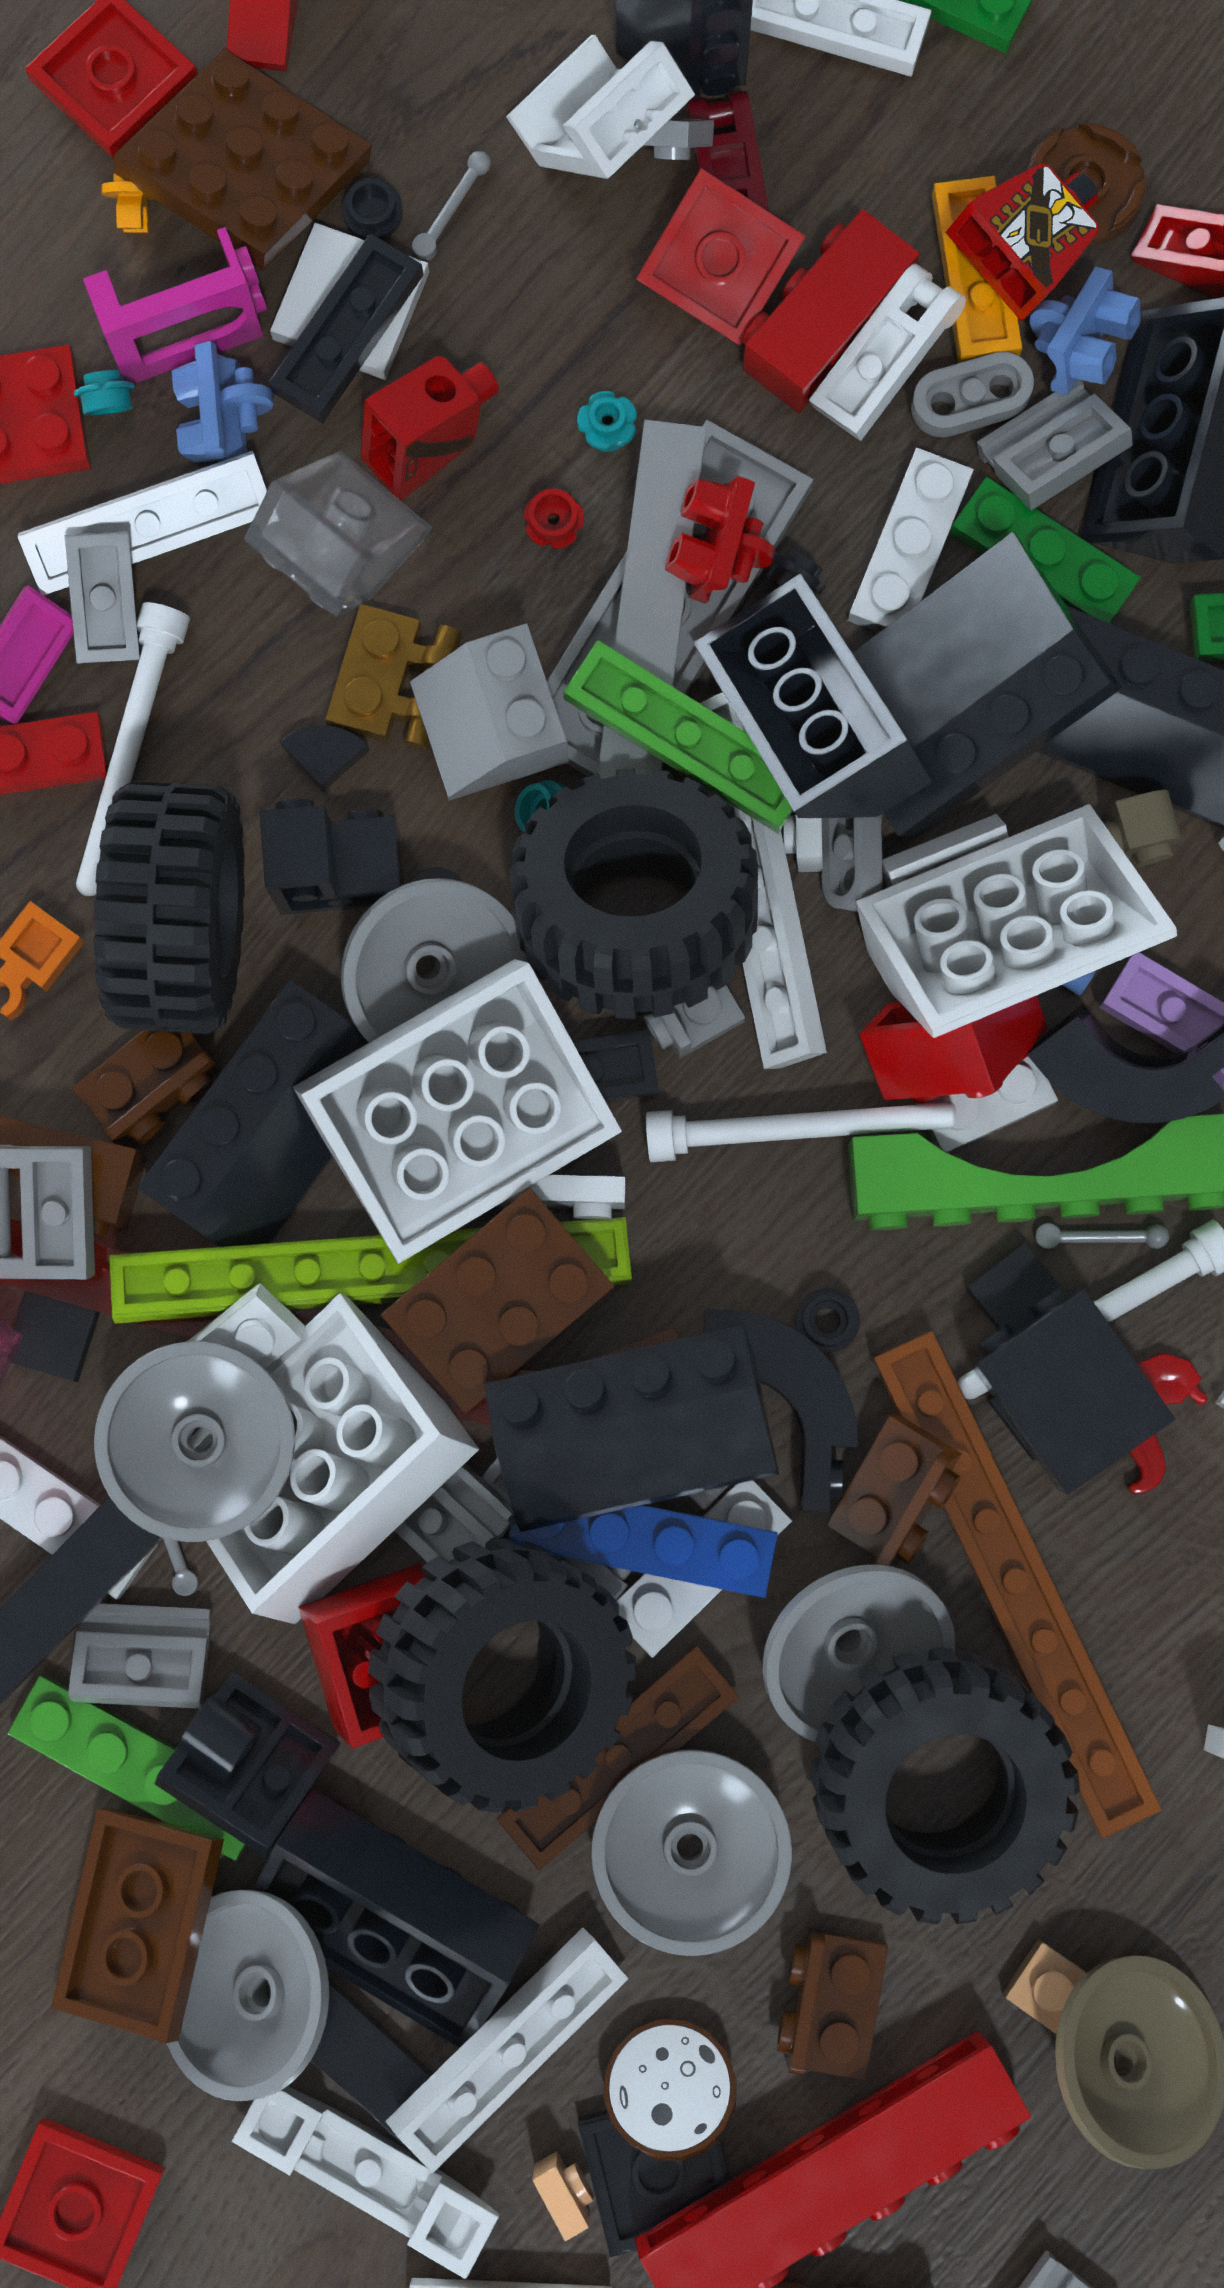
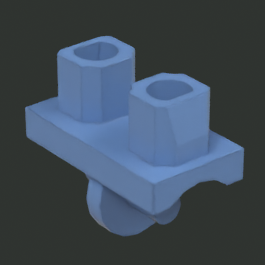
(1074, 328)
(226, 401)

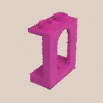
(228, 287)

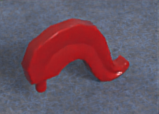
(1173, 1381)

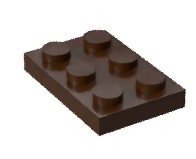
(497, 1299)
(137, 1924)

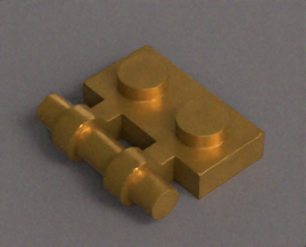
(375, 673)

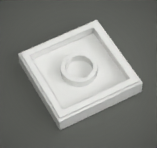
(318, 270)

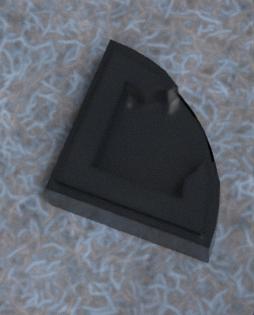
(324, 752)

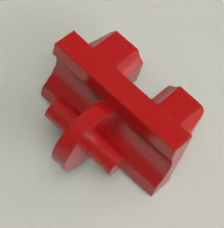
(730, 541)

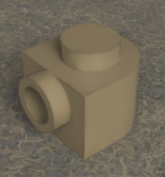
(1144, 826)

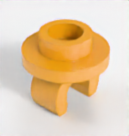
(131, 205)

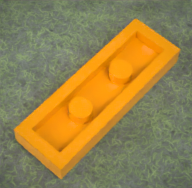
(986, 320)

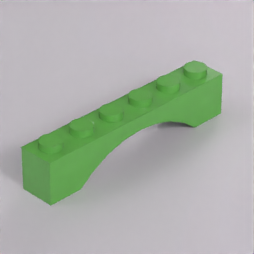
(914, 1178)

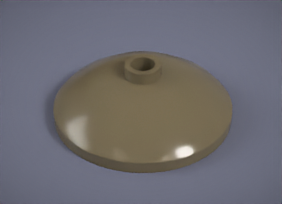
(1168, 2060)

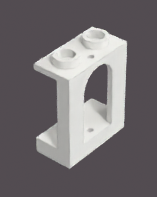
(607, 105)

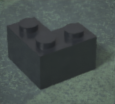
(325, 862)

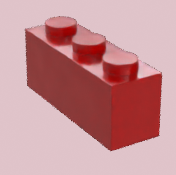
(825, 309)

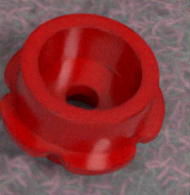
(550, 503)

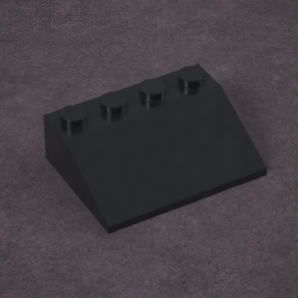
(982, 678)

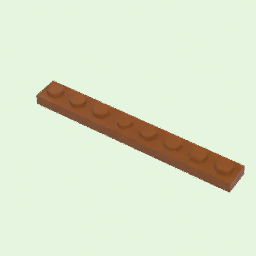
(1021, 1589)

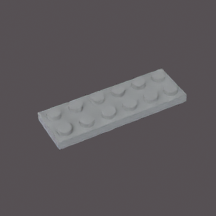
(774, 501)

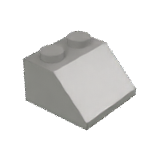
(490, 713)

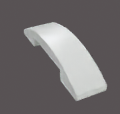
(371, 2173)

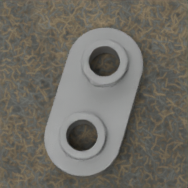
(968, 394)
(851, 860)

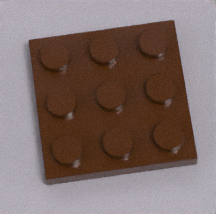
(242, 158)

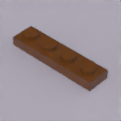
(658, 1723)

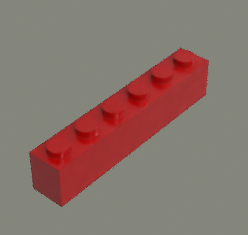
(839, 2174)

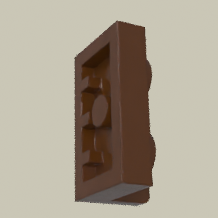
(145, 1083)
(895, 1490)
(834, 2005)

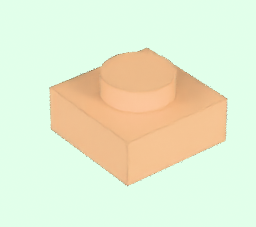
(1043, 1984)
(564, 2194)

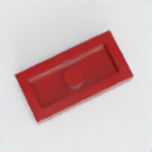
(52, 753)

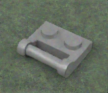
(53, 1212)

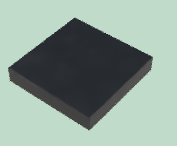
(641, 2191)

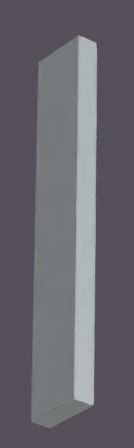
(650, 595)

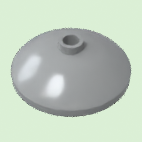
(436, 917)
(148, 1451)
(811, 1667)
(697, 1900)
(231, 2033)

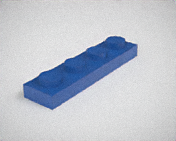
(665, 1546)

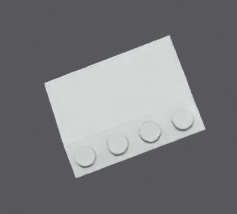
(1010, 921)
(458, 1109)
(363, 1461)

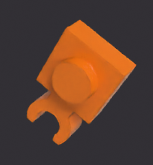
(33, 951)

